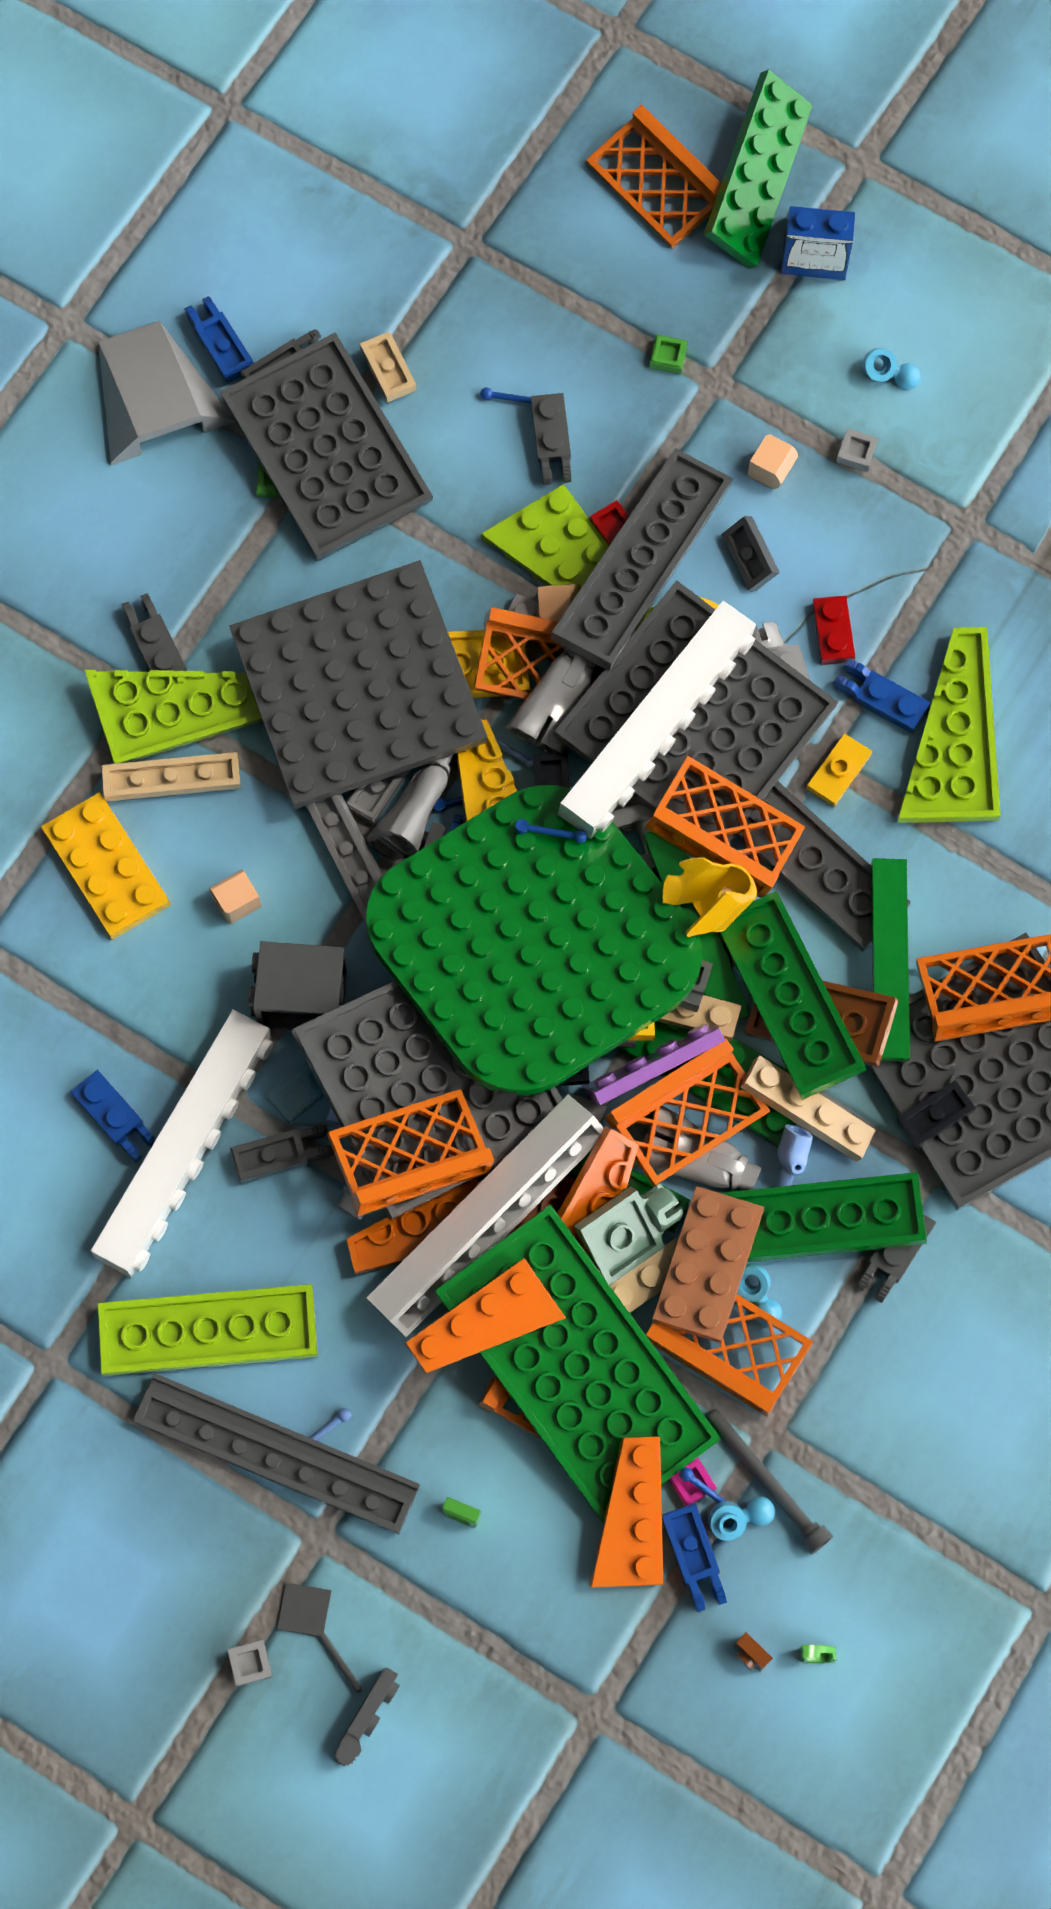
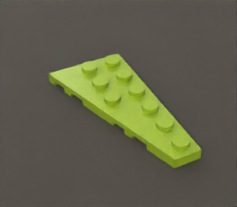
(551, 540)
(168, 708)
(957, 753)

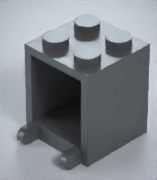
(296, 983)

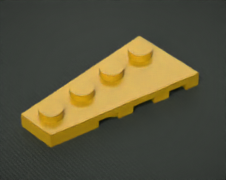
(483, 776)

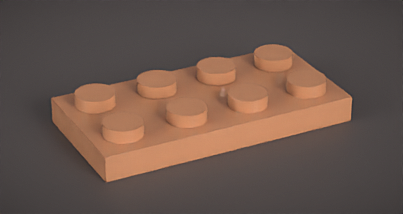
(708, 1264)

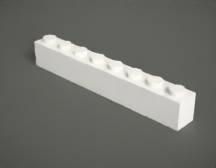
(657, 720)
(182, 1144)
(487, 1213)

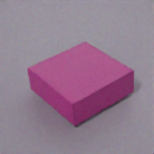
(687, 1491)

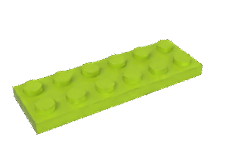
(207, 1330)

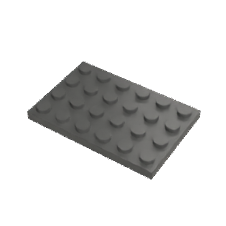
(326, 446)

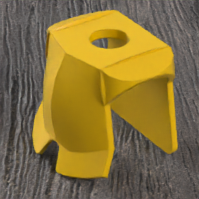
(702, 885)

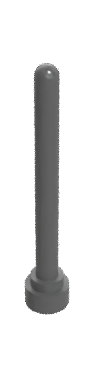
(812, 1534)

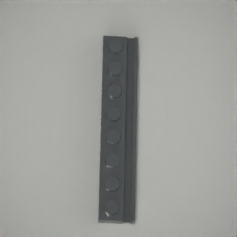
(276, 1453)

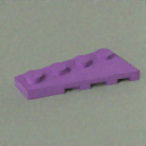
(647, 1067)

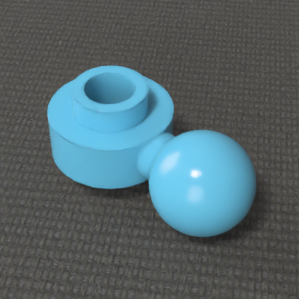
(906, 375)
(758, 1293)
(758, 1511)

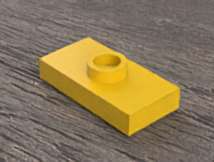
(839, 770)

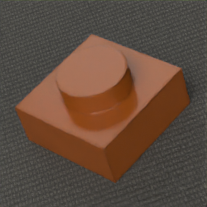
(751, 1653)

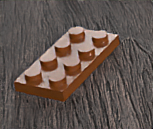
(864, 1013)

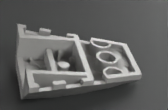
(152, 390)

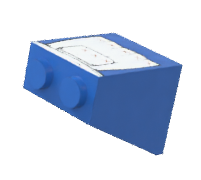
(817, 242)

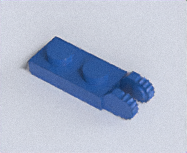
(219, 340)
(882, 696)
(112, 1113)
(693, 1553)

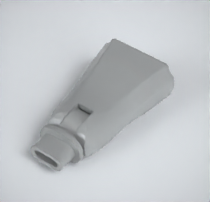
(552, 701)
(404, 825)
(715, 1168)

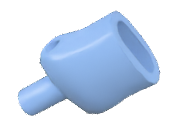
(793, 1153)

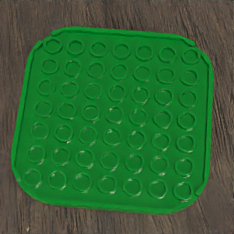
(531, 944)

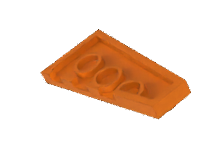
(600, 1178)
(393, 1240)
(492, 1315)
(632, 1529)

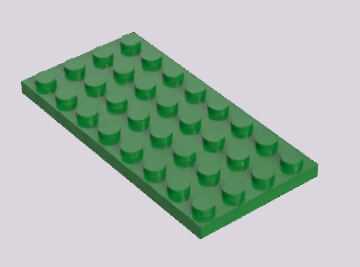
(589, 1373)

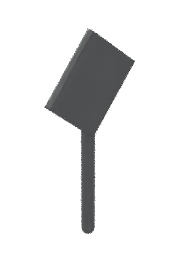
(305, 1612)

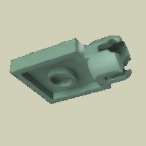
(628, 1230)

